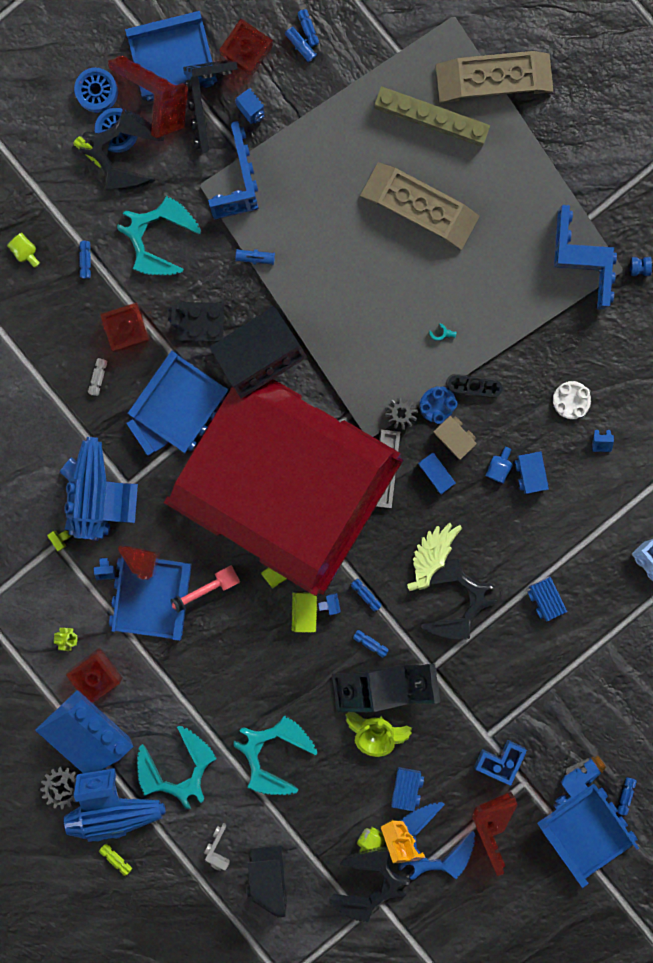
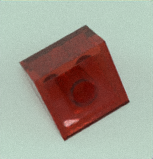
(140, 561)

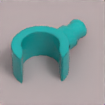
(446, 333)

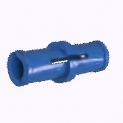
(241, 255)

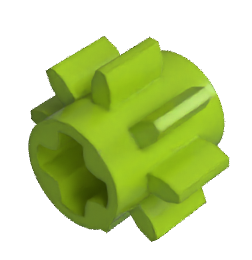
(65, 639)

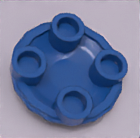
(437, 404)

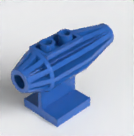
(92, 497)
(103, 813)

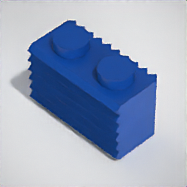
(250, 106)
(547, 599)
(406, 789)

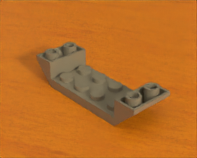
(494, 75)
(420, 204)

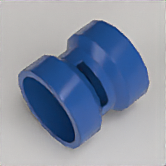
(640, 266)

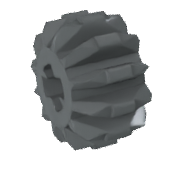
(407, 414)

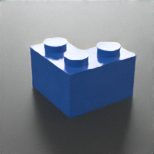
(503, 767)

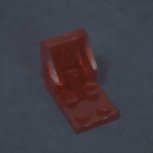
(499, 813)

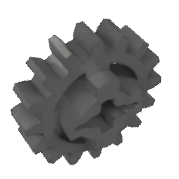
(52, 785)

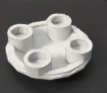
(572, 400)

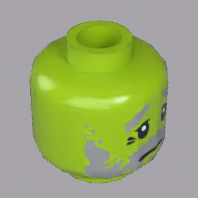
(370, 839)

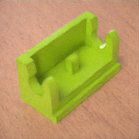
(304, 612)

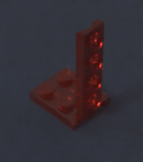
(169, 99)

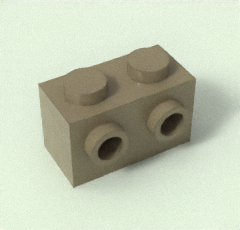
(455, 437)

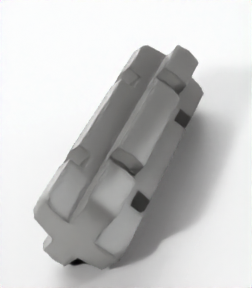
(97, 377)

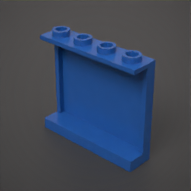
(170, 46)
(179, 402)
(146, 604)
(587, 833)

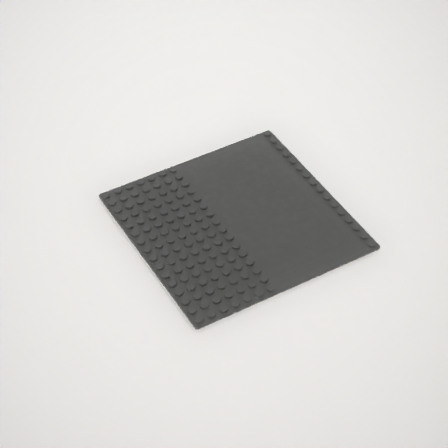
(374, 283)

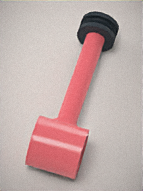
(225, 578)

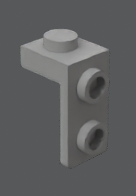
(217, 861)

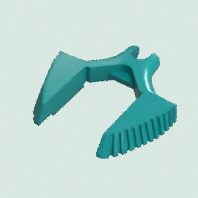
(168, 210)
(260, 779)
(152, 782)

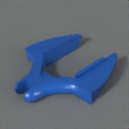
(454, 862)

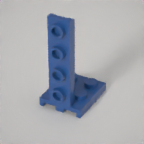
(238, 201)

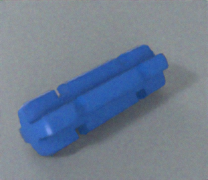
(308, 28)
(85, 260)
(366, 595)
(370, 643)
(626, 796)

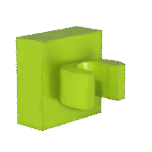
(57, 539)

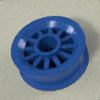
(99, 73)
(100, 123)

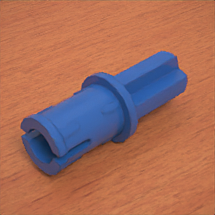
(300, 44)

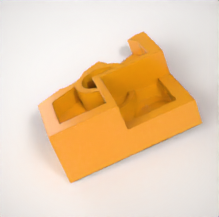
(400, 842)

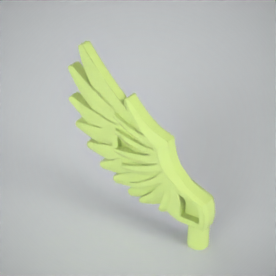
(432, 555)

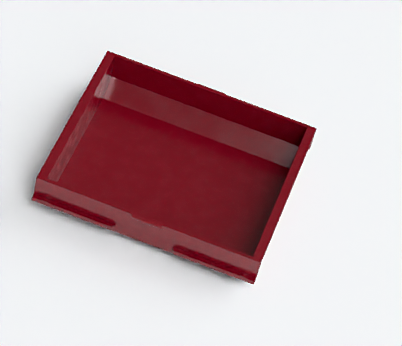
(285, 482)

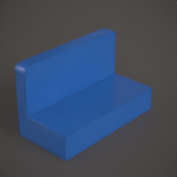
(146, 437)
(436, 473)

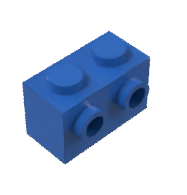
(532, 472)

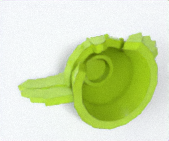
(376, 735)

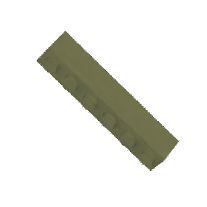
(431, 116)

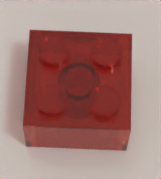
(246, 47)
(125, 327)
(94, 675)

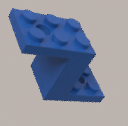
(584, 257)

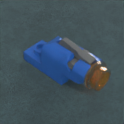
(578, 776)

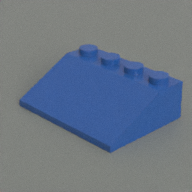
(85, 735)

